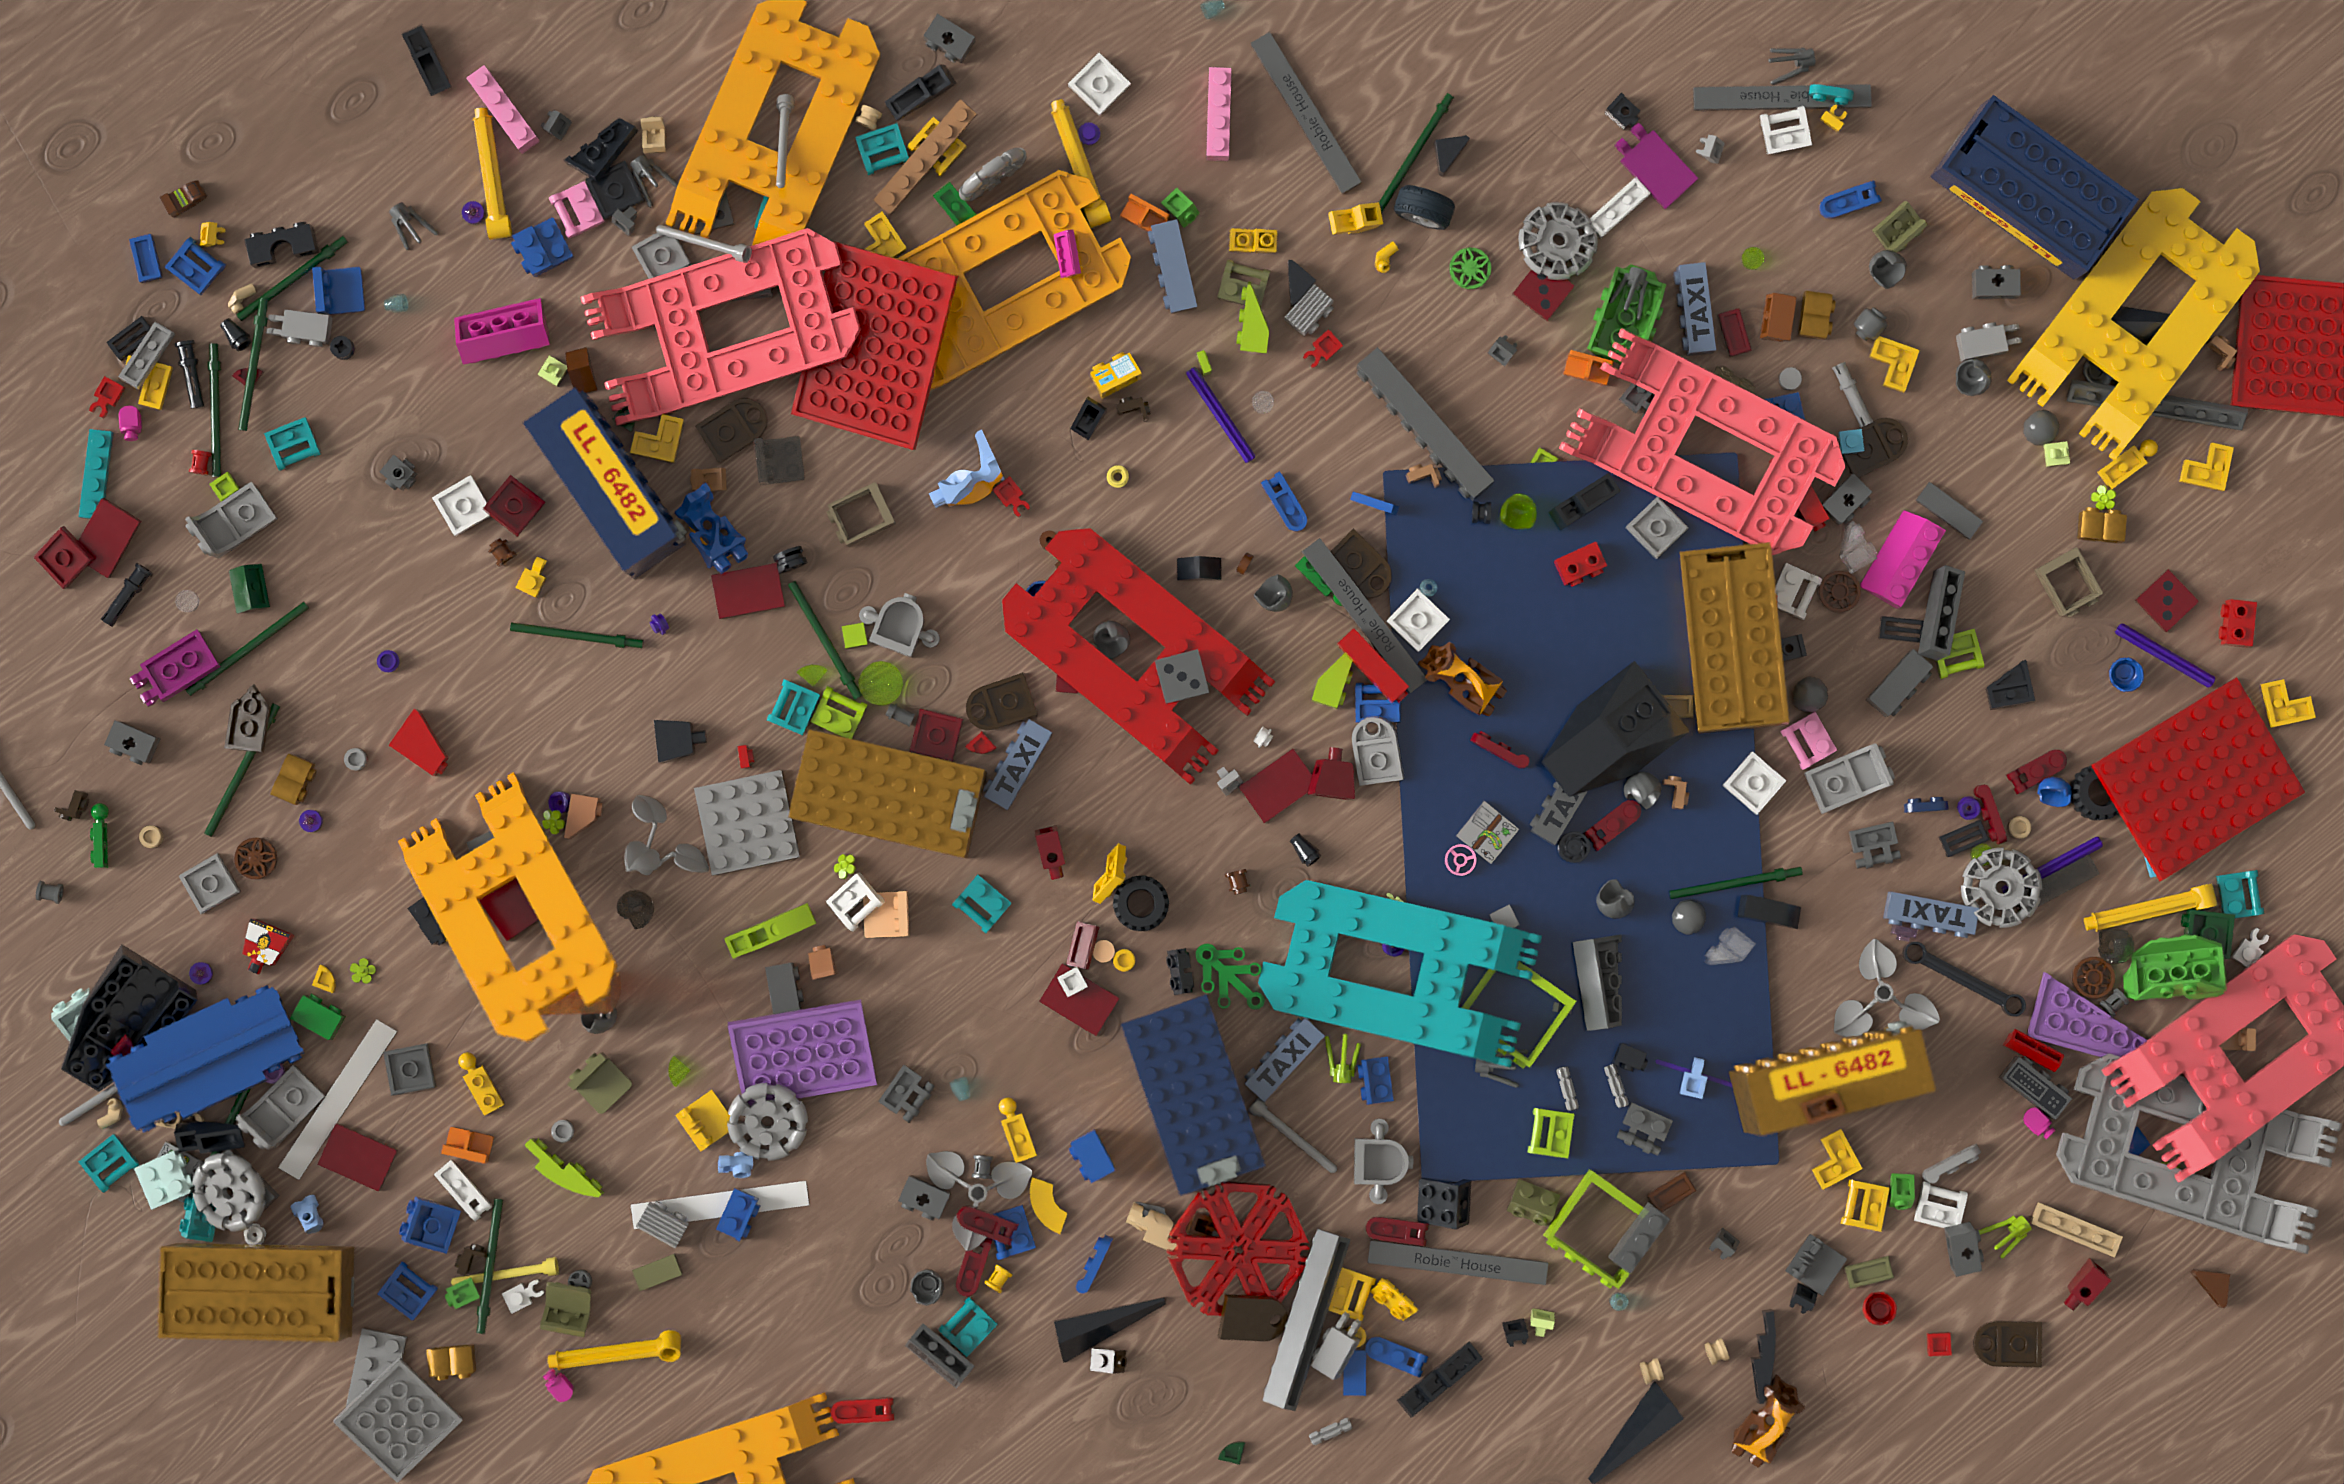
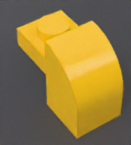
(1357, 219)

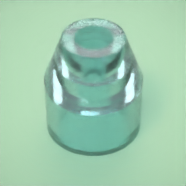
(1212, 8)
(396, 303)
(1428, 593)
(960, 1088)
(1613, 1301)

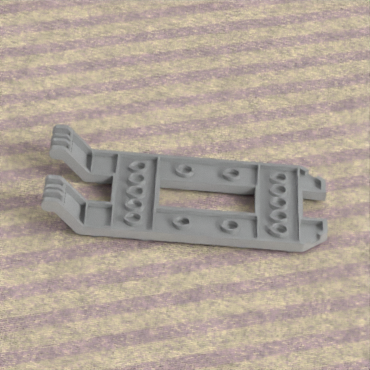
(2224, 1200)

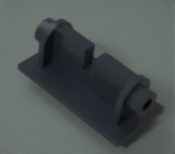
(1177, 961)

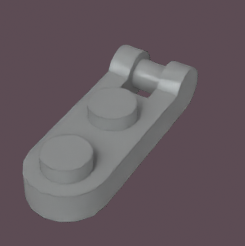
(1951, 1163)

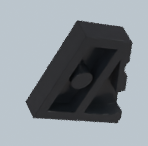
(2011, 689)

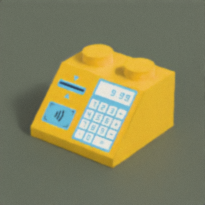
(1116, 374)

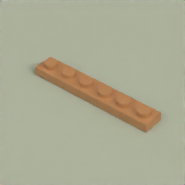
(925, 157)

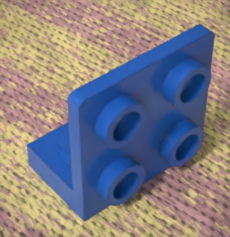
(338, 290)

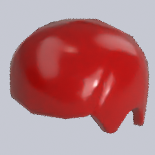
(1879, 1308)

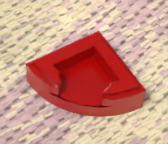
(981, 744)

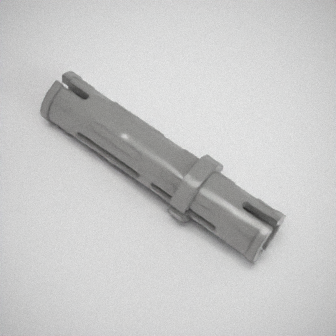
(1852, 394)

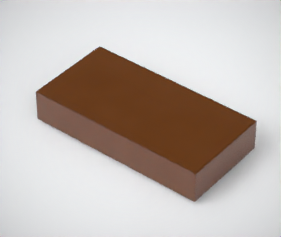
(1671, 1192)

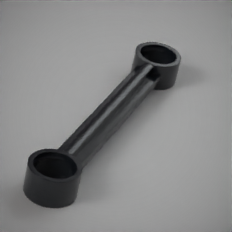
(1964, 979)

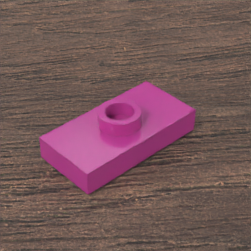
(1067, 253)

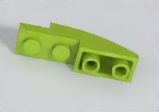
(770, 930)
(569, 1177)

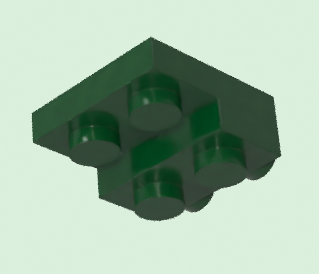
(2211, 926)

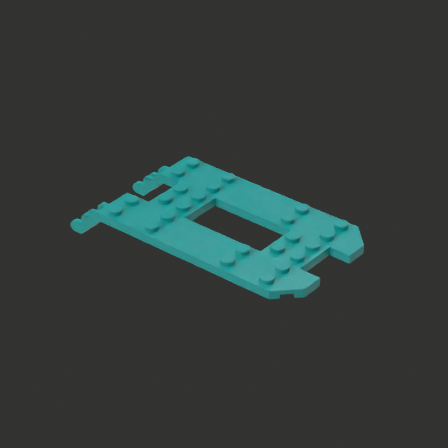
(1448, 947)

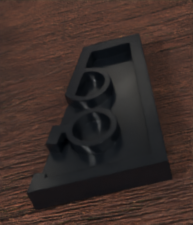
(602, 152)

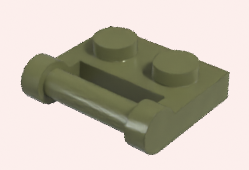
(1232, 288)

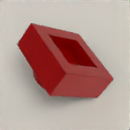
(746, 756)
(1939, 1344)

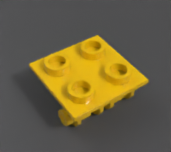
(705, 1120)
(1399, 1305)

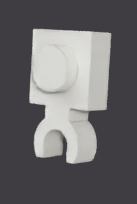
(2249, 951)
(520, 1296)

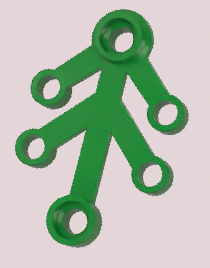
(1226, 974)

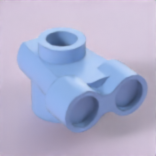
(739, 1164)
(307, 1213)

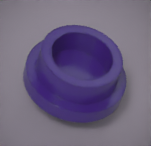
(1089, 133)
(659, 624)
(388, 661)

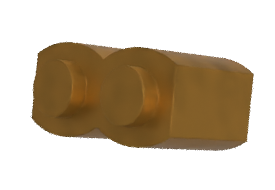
(1816, 315)
(2102, 527)
(293, 779)
(451, 1360)

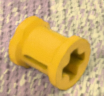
(998, 1278)

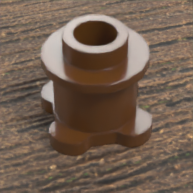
(501, 551)
(1237, 881)

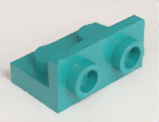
(194, 1224)

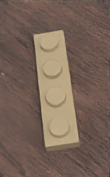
(2076, 1229)

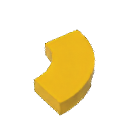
(1044, 1205)

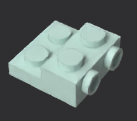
(66, 1014)
(165, 1179)

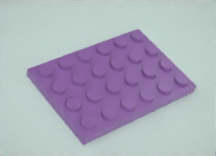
(805, 1050)

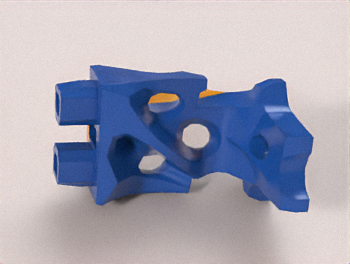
(711, 543)

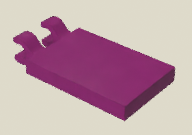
(1656, 166)
(175, 668)

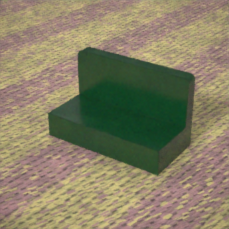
(249, 588)

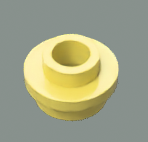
(1117, 469)

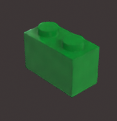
(318, 1017)

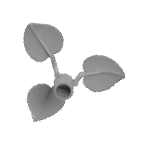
(646, 860)
(1874, 963)
(1009, 1179)

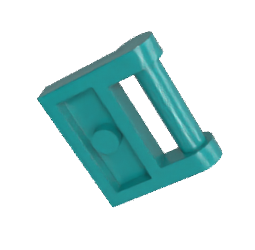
(880, 142)
(291, 436)
(800, 710)
(2232, 894)
(987, 898)
(103, 1157)
(973, 1332)

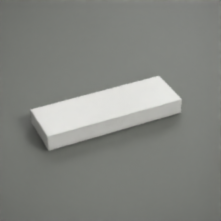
(1619, 207)

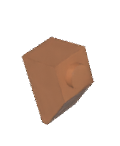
(581, 814)
(822, 962)

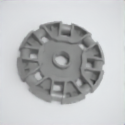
(992, 173)
(1549, 250)
(2015, 883)
(767, 1134)
(217, 1192)

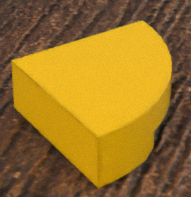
(324, 979)

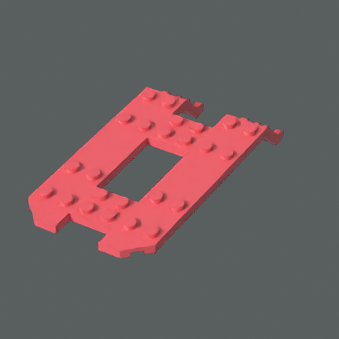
(673, 305)
(1689, 390)
(2193, 1048)

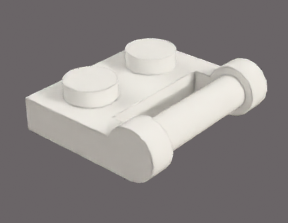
(1789, 137)
(1788, 586)
(849, 896)
(1936, 1213)

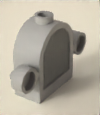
(899, 625)
(1379, 1161)

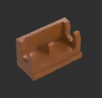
(1778, 317)

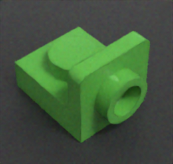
(1180, 207)
(1902, 1191)
(462, 1293)

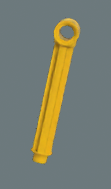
(1097, 212)
(497, 223)
(2198, 898)
(666, 1346)

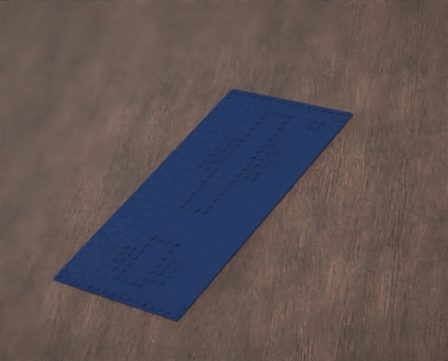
(1552, 653)

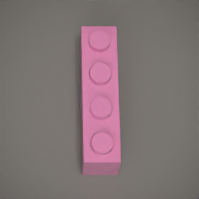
(502, 109)
(1218, 114)

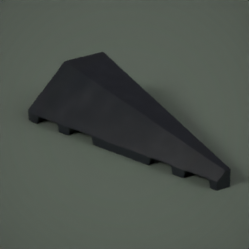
(2140, 322)
(1085, 1331)
(1647, 1423)

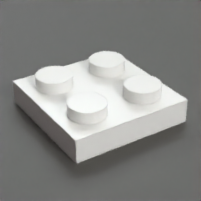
(1099, 84)
(462, 505)
(1417, 620)
(1754, 783)

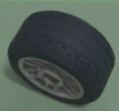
(1424, 207)

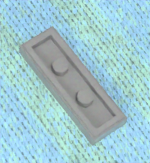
(146, 355)

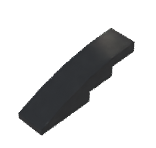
(1763, 1364)
(1440, 1379)

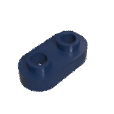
(1935, 804)

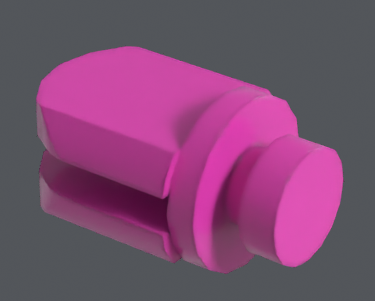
(130, 422)
(2038, 1122)
(558, 1385)

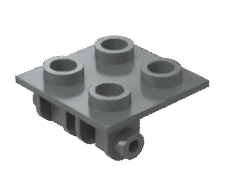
(1816, 1264)

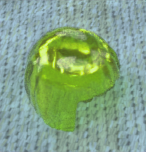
(1519, 512)

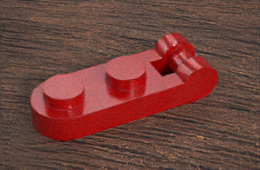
(862, 1410)

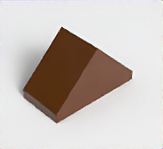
(581, 370)
(1823, 1106)
(1202, 1225)
(2215, 1284)

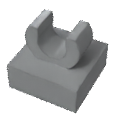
(1712, 149)
(1229, 781)

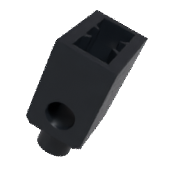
(676, 739)

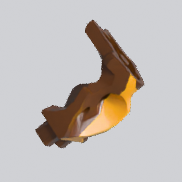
(1445, 665)
(1767, 1438)

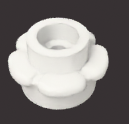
(1263, 737)
(255, 1228)

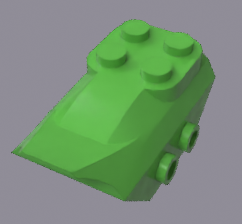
(1614, 317)
(2176, 967)

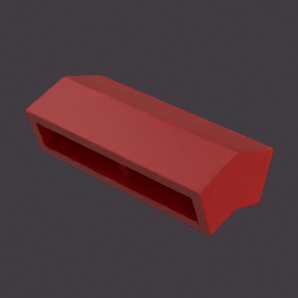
(2034, 1050)

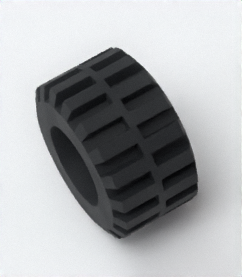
(2082, 801)
(1148, 884)

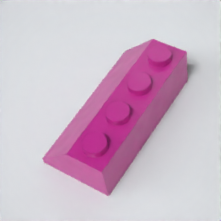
(501, 331)
(1902, 558)

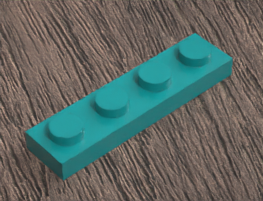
(95, 471)

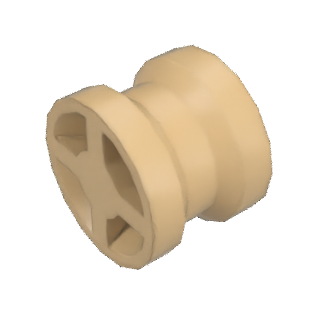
(868, 117)
(1716, 1351)
(1651, 1371)

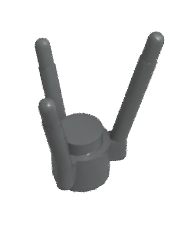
(1801, 58)
(643, 168)
(402, 216)
(1635, 280)
(1485, 1067)

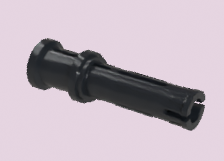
(196, 401)
(131, 586)

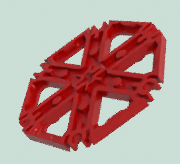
(1254, 1248)

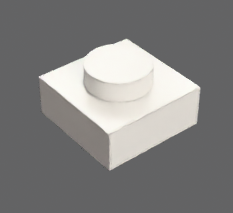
(1072, 982)

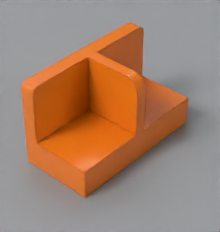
(1143, 213)
(1586, 367)
(468, 1145)

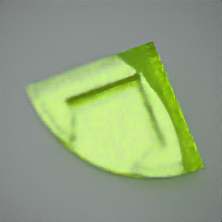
(812, 673)
(677, 1071)

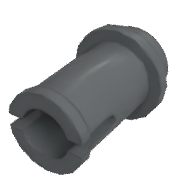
(899, 714)

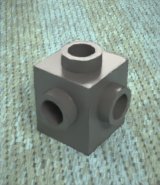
(393, 468)

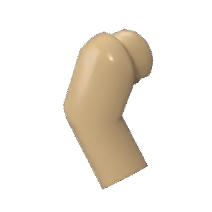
(238, 296)
(114, 1113)

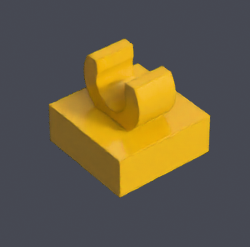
(1832, 120)
(208, 234)

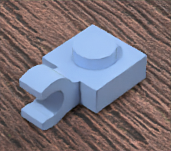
(1694, 1083)

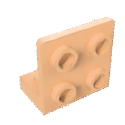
(890, 918)

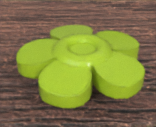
(2104, 497)
(553, 821)
(845, 866)
(362, 971)

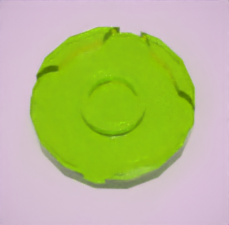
(880, 683)

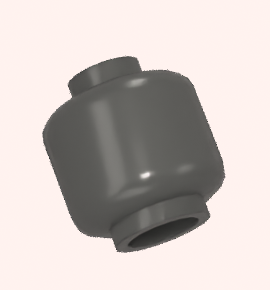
(1870, 324)

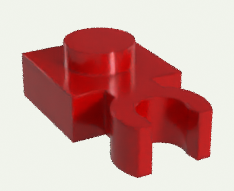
(1324, 347)
(108, 393)
(1009, 494)

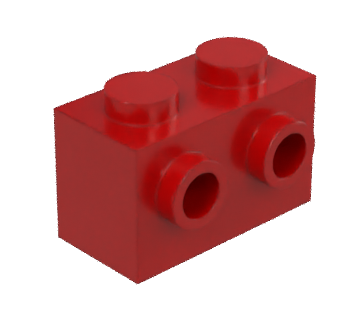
(1580, 563)
(2238, 623)

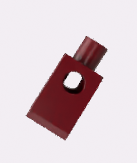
(1333, 777)
(1049, 842)
(2089, 1276)

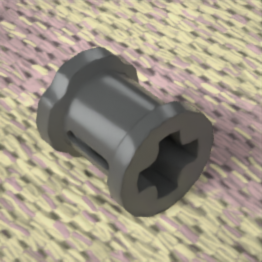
(49, 892)
(2117, 995)
(982, 1166)

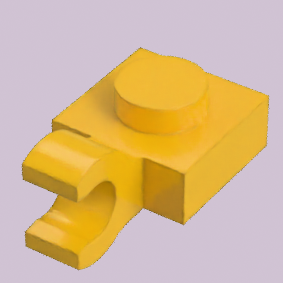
(532, 580)

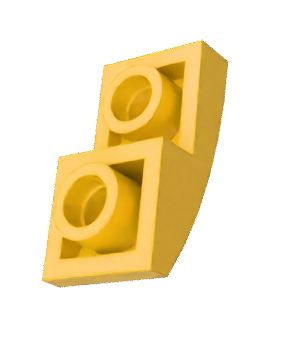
(1253, 240)

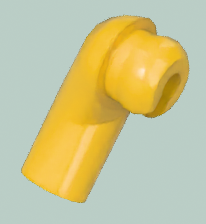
(1383, 257)

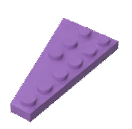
(2077, 1024)

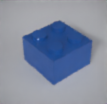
(1092, 1156)

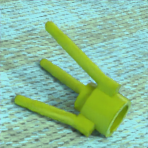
(1342, 1073)
(2018, 1228)

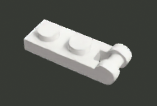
(462, 1189)

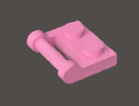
(583, 205)
(1814, 736)

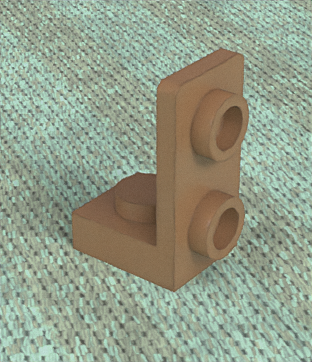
(2242, 1040)

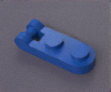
(1849, 200)
(1285, 503)
(1094, 1263)
(1395, 1355)

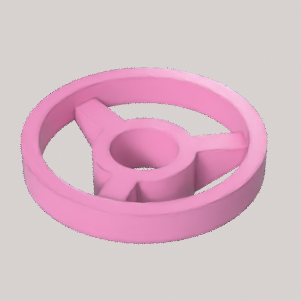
(1460, 865)

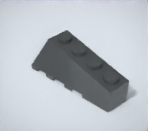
(1599, 981)

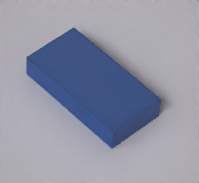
(145, 258)
(1375, 503)
(1355, 1375)

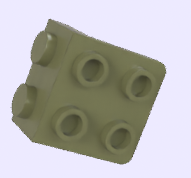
(600, 1082)
(566, 1309)

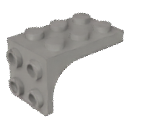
(231, 521)
(1849, 777)
(281, 1109)

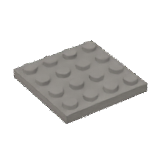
(746, 822)
(398, 1420)

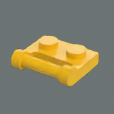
(950, 155)
(1872, 1206)
(1344, 1291)

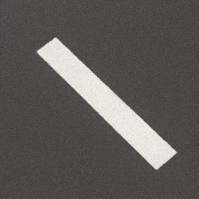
(337, 1099)
(714, 1204)

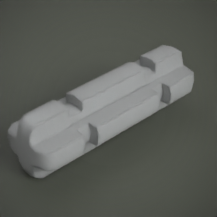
(1616, 1086)
(1567, 1088)
(1330, 1431)

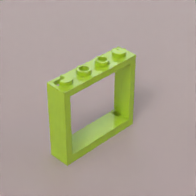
(1520, 1059)
(1553, 1241)

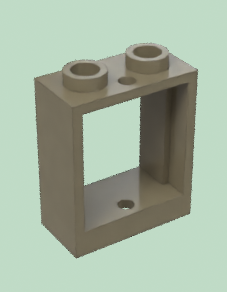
(882, 506)
(2075, 555)

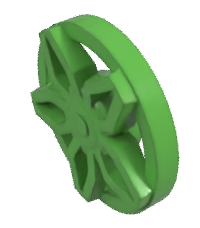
(1470, 268)

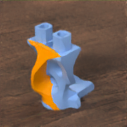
(967, 486)

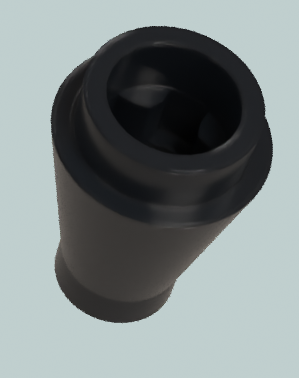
(237, 337)
(1305, 850)

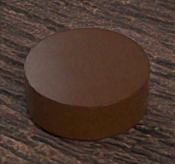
(1244, 563)

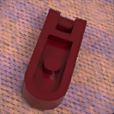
(1500, 750)
(2037, 770)
(1990, 813)
(1614, 823)
(986, 1224)
(1396, 1230)
(972, 1269)

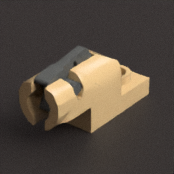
(1154, 1222)

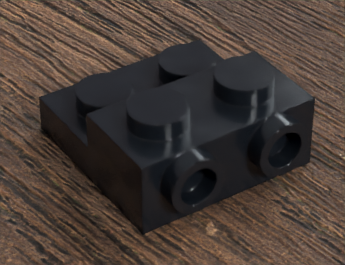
(427, 922)

